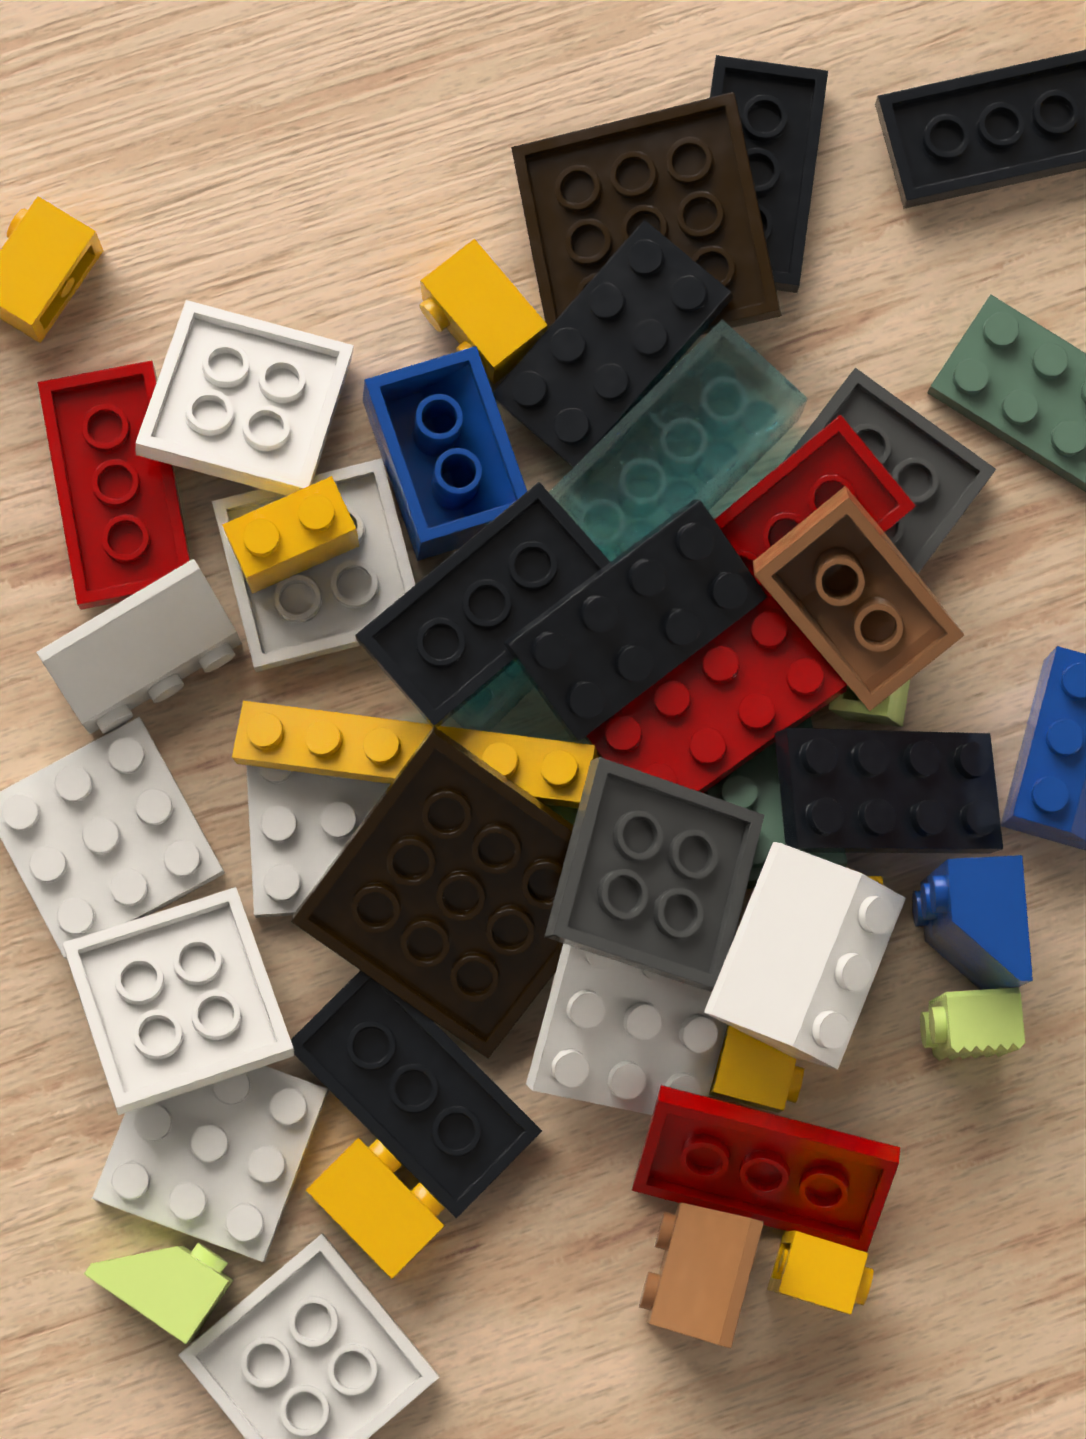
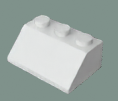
(141, 649)
(805, 955)

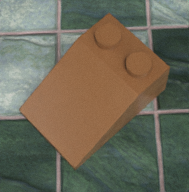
(856, 598)
(701, 1272)

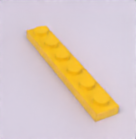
(380, 748)

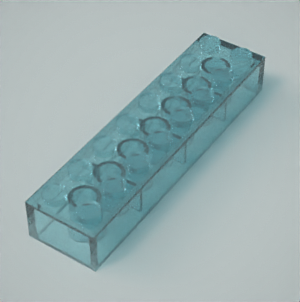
(675, 446)

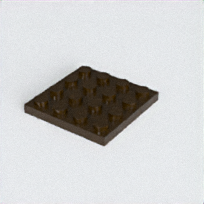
(671, 167)
(448, 893)

